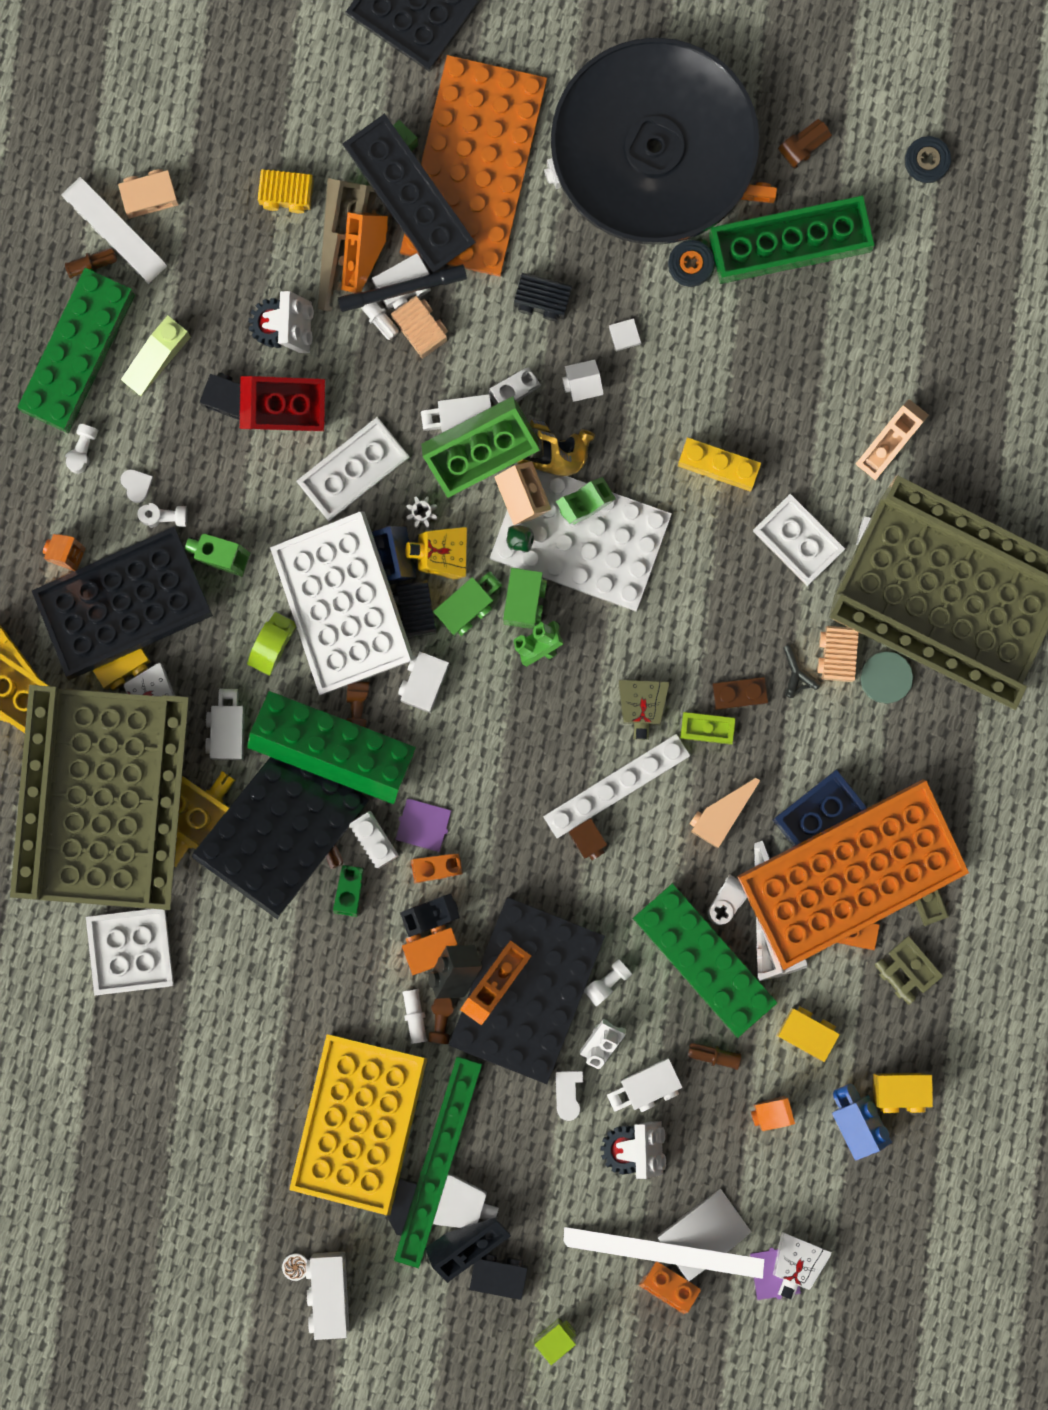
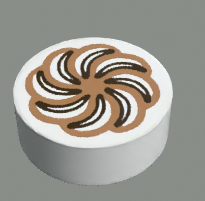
(295, 1266)

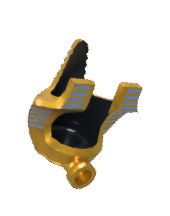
(560, 457)

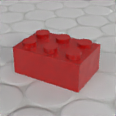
(282, 403)

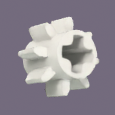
(418, 518)

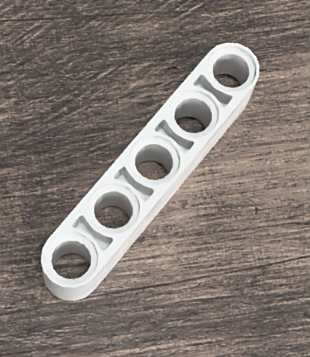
(114, 230)

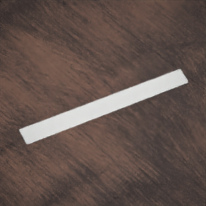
(664, 1252)

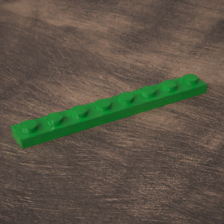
(437, 1162)

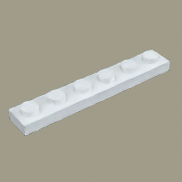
(616, 786)

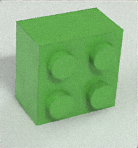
(523, 598)

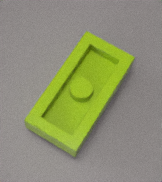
(707, 728)

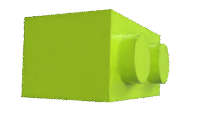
(555, 1340)

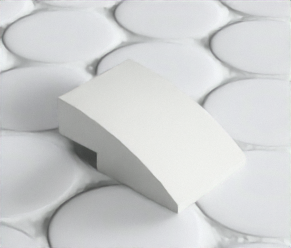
(708, 1226)

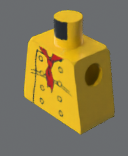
(441, 552)

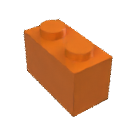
(424, 952)

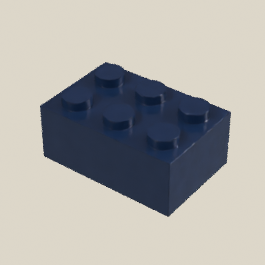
(819, 809)

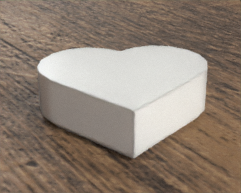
(136, 485)

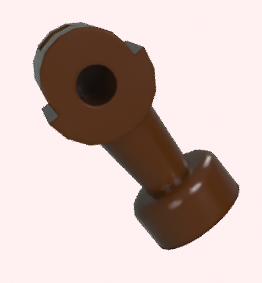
(356, 695)
(442, 1009)

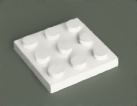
(129, 951)

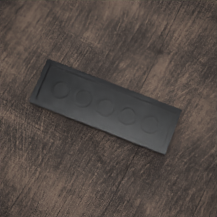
(408, 193)

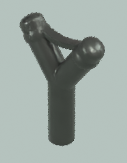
(797, 673)

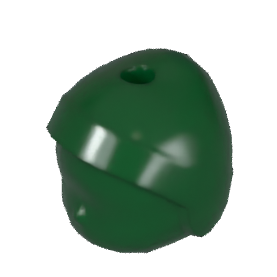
(520, 538)

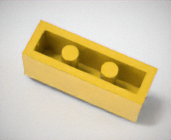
(719, 464)

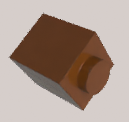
(588, 840)

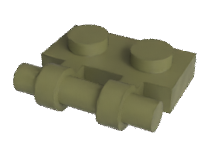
(914, 965)

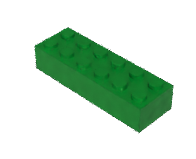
(791, 239)
(76, 350)
(331, 747)
(704, 960)

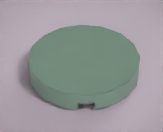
(886, 677)

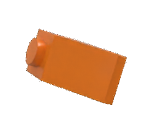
(773, 1114)

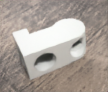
(517, 385)
(567, 1105)

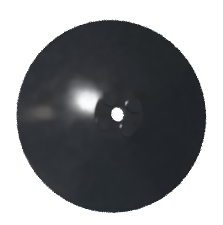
(665, 95)

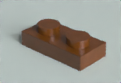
(740, 693)

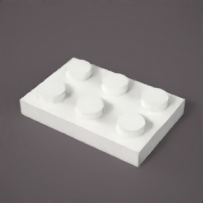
(798, 540)

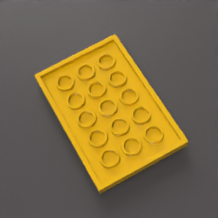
(358, 1124)

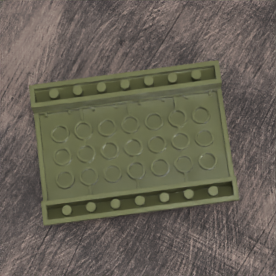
(948, 591)
(99, 798)

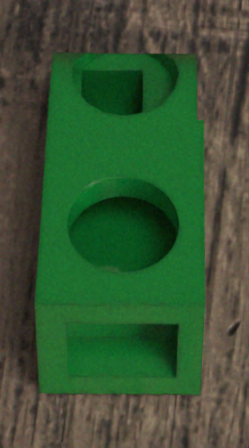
(348, 891)

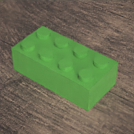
(480, 447)

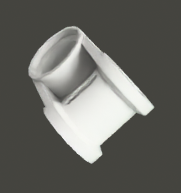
(730, 897)

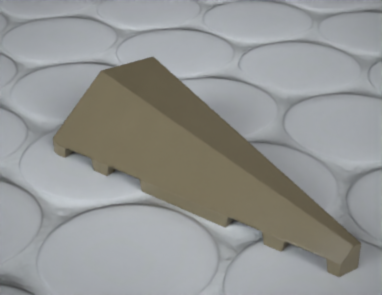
(340, 199)

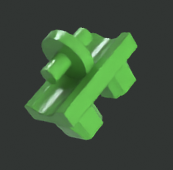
(541, 643)

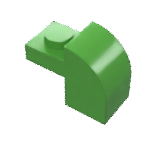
(585, 501)

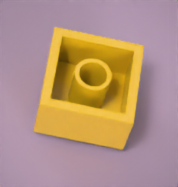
(902, 1091)

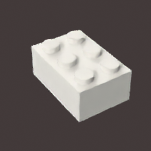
(328, 1295)

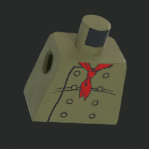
(642, 704)

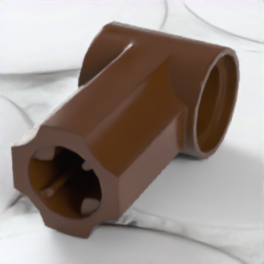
(802, 145)

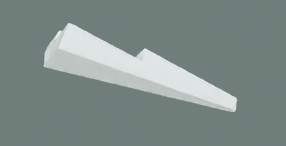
(767, 963)

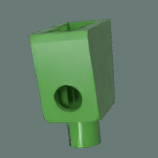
(219, 553)

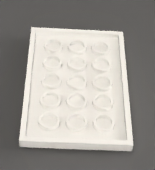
(599, 556)
(342, 603)

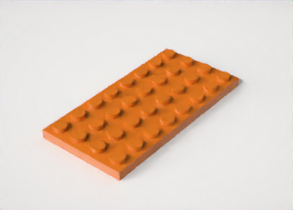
(481, 153)
(853, 874)

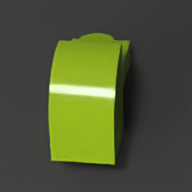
(271, 643)

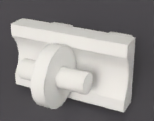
(602, 1043)

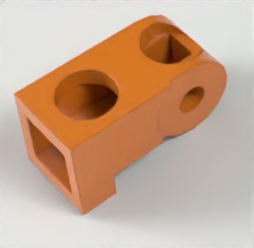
(436, 867)

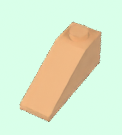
(892, 439)
(719, 817)

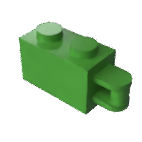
(467, 604)

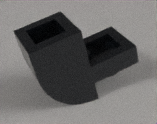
(430, 915)

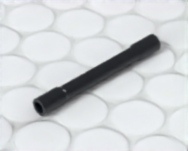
(444, 277)

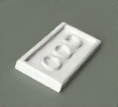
(353, 469)

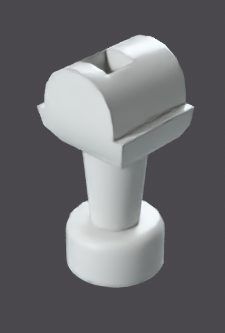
(77, 459)
(152, 515)
(601, 989)

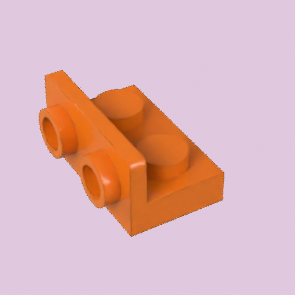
(670, 1287)

